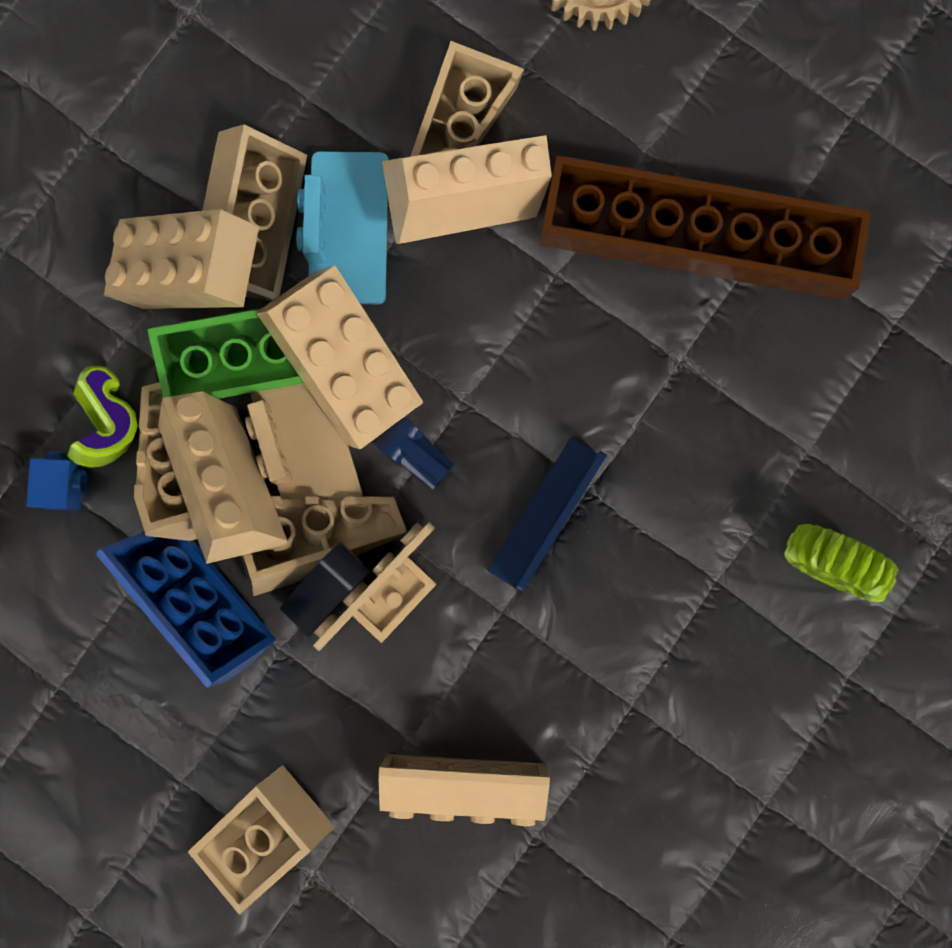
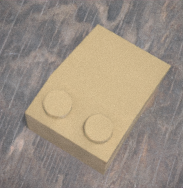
(261, 839)

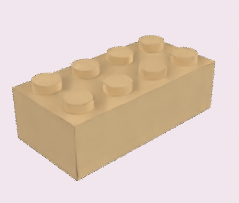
(182, 260)
(340, 356)

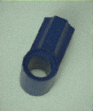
(406, 446)

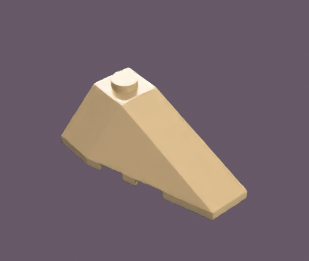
(156, 486)
(315, 529)

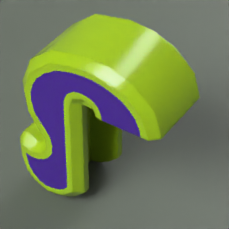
(110, 416)

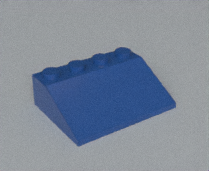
(189, 604)

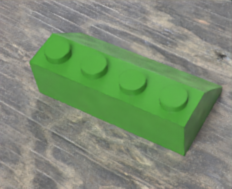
(219, 356)

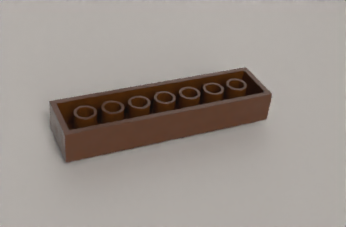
(705, 228)

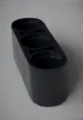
(325, 589)

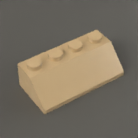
(260, 184)
(466, 188)
(218, 477)
(463, 789)

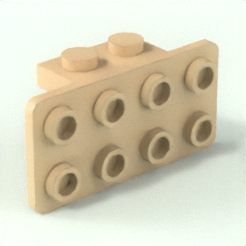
(300, 446)
(389, 597)

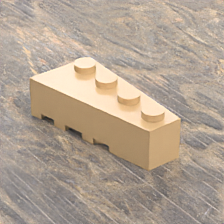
(465, 100)

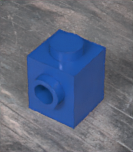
(56, 483)

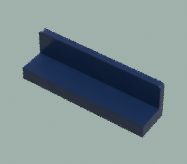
(546, 514)

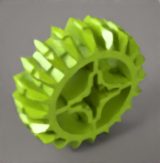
(841, 562)

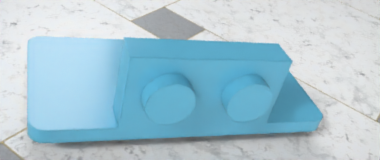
(347, 220)

